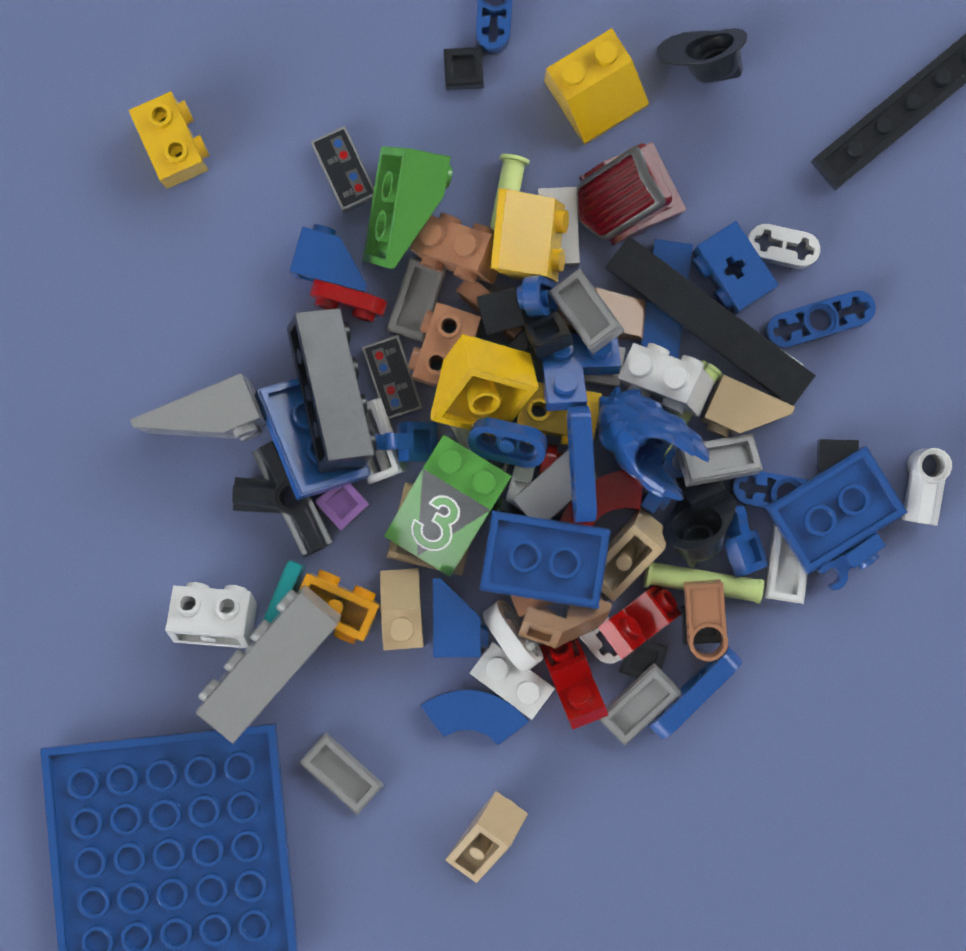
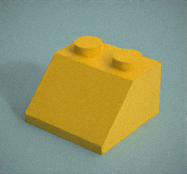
(596, 86)
(529, 235)
(482, 382)

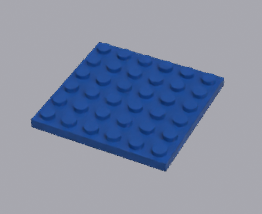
(170, 843)

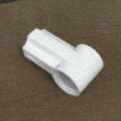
(923, 491)

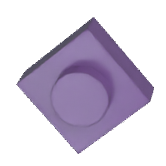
(342, 505)

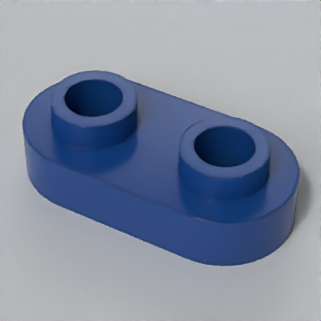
(535, 298)
(508, 443)

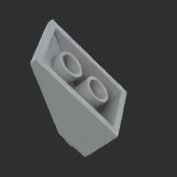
(216, 412)

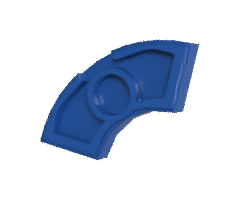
(474, 711)

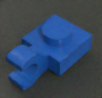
(413, 441)
(651, 501)
(744, 546)
(859, 555)

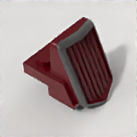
(627, 195)

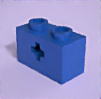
(733, 248)

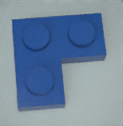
(565, 372)

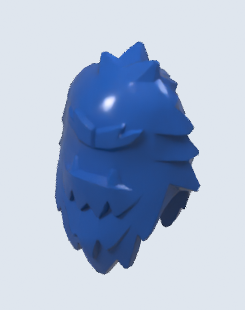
(641, 434)

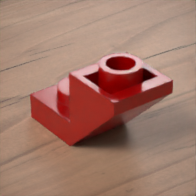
(640, 620)
(574, 683)

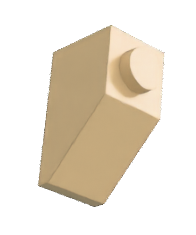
(740, 408)
(631, 552)
(401, 609)
(487, 837)

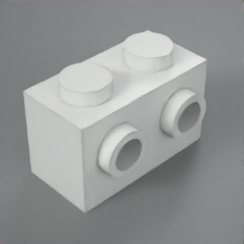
(668, 380)
(211, 615)

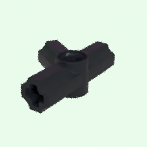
(268, 497)

